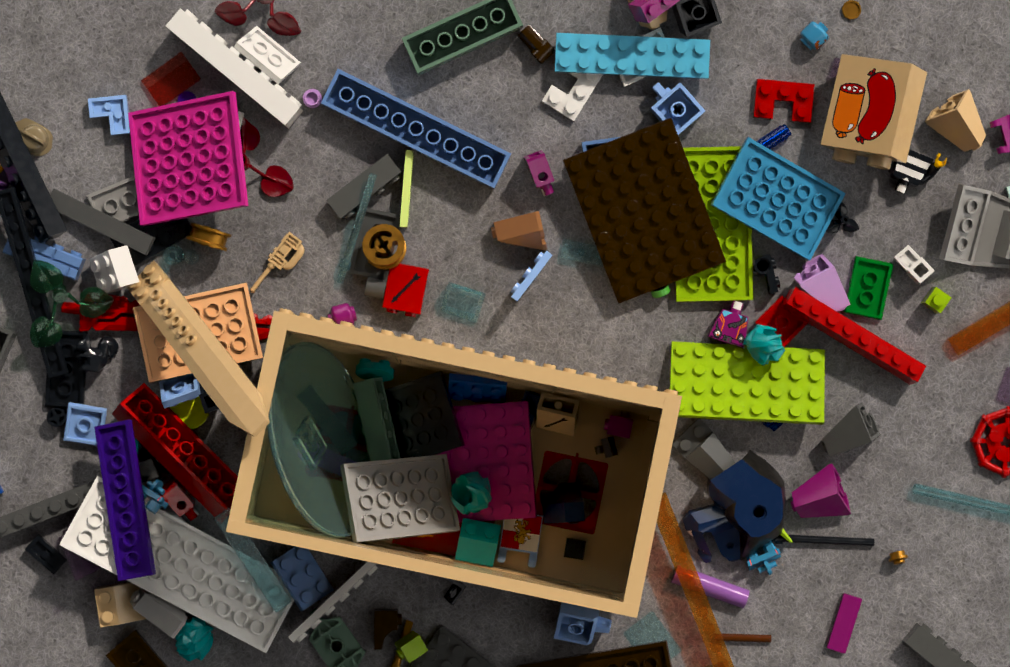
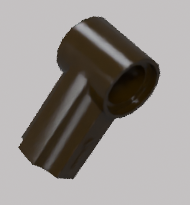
(538, 47)

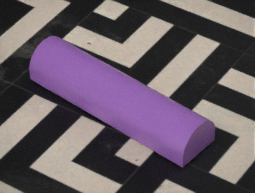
(720, 589)

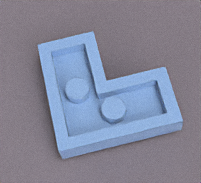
(113, 107)

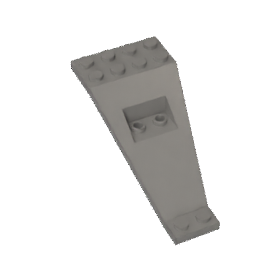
(978, 229)

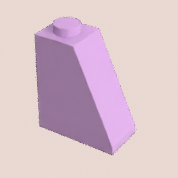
(823, 283)

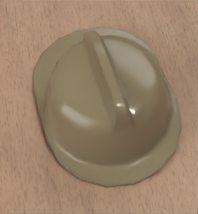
(35, 136)

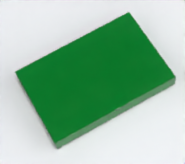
(868, 287)

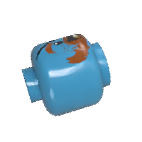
(814, 35)

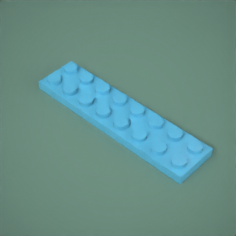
(632, 55)

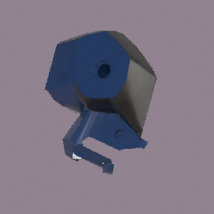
(745, 510)

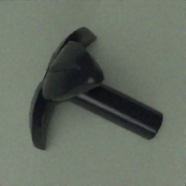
(848, 224)

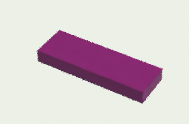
(844, 623)

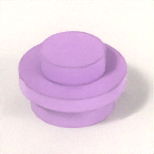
(312, 98)

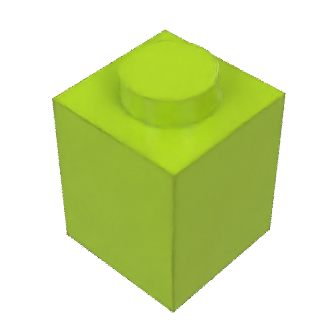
(936, 300)
(410, 647)

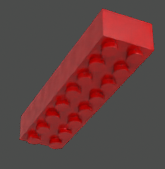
(179, 449)

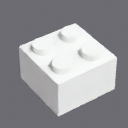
(114, 269)

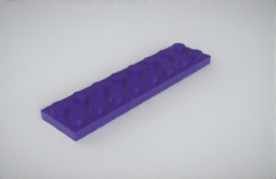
(125, 500)

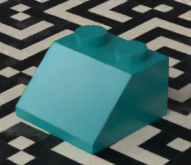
(478, 542)

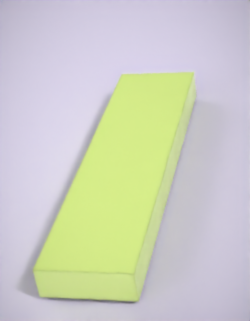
(406, 191)

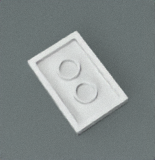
(267, 54)

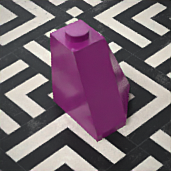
(821, 495)

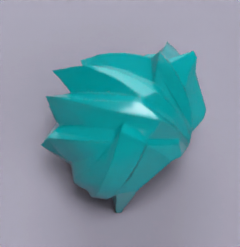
(764, 344)
(471, 493)
(194, 639)

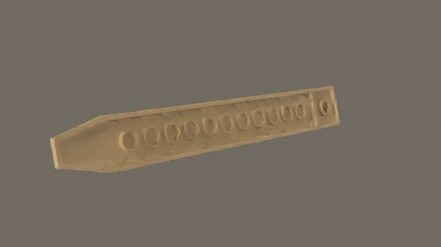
(200, 350)

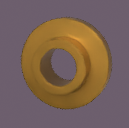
(898, 557)

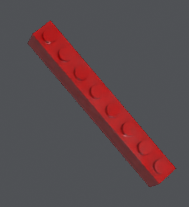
(853, 336)

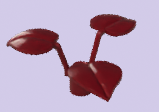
(280, 22)
(277, 179)

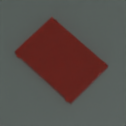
(171, 79)

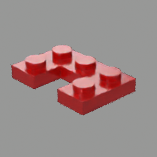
(770, 90)

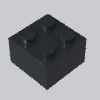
(696, 16)

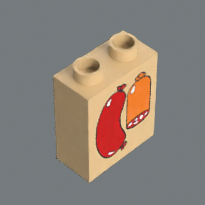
(873, 110)

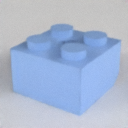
(676, 97)
(579, 624)

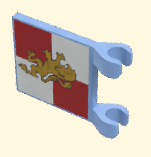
(521, 536)

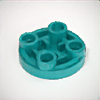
(368, 369)

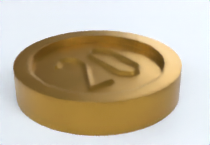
(851, 9)

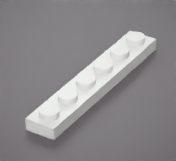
(328, 606)

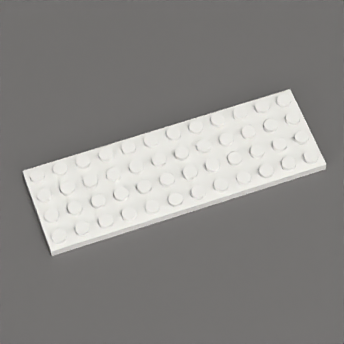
(190, 571)

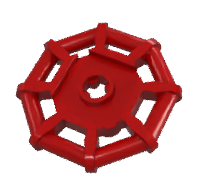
(993, 442)

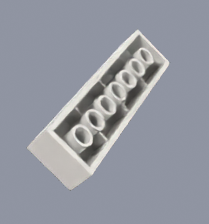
(230, 64)

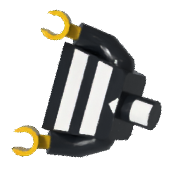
(915, 171)

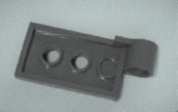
(377, 277)

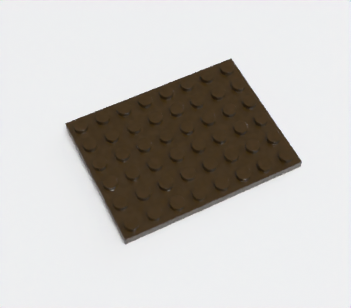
(644, 210)

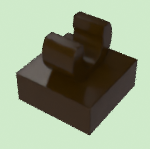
(608, 447)

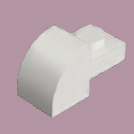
(914, 265)

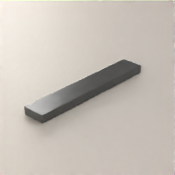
(102, 222)

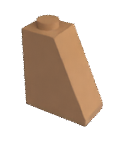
(521, 231)

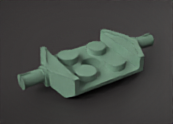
(336, 630)

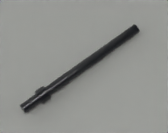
(826, 540)

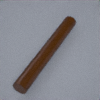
(746, 637)

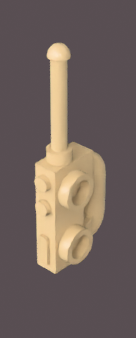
(278, 257)

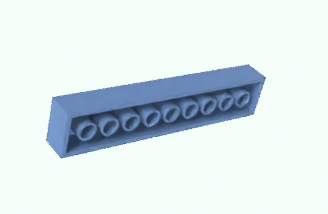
(416, 129)

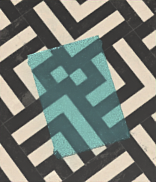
(650, 630)

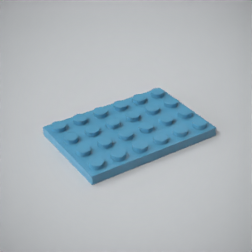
(778, 199)

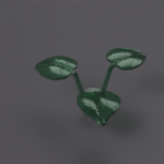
(48, 277)

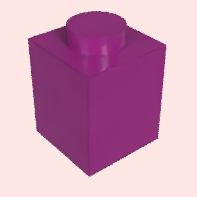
(618, 426)

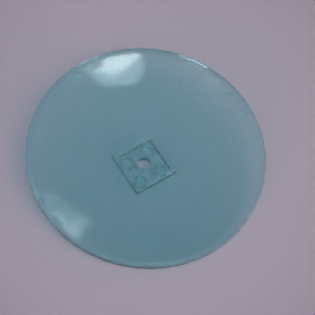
(315, 432)

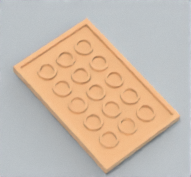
(224, 311)

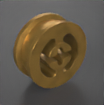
(208, 236)
(395, 239)

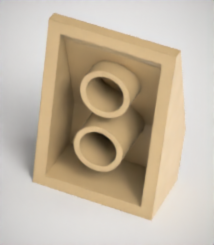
(115, 605)

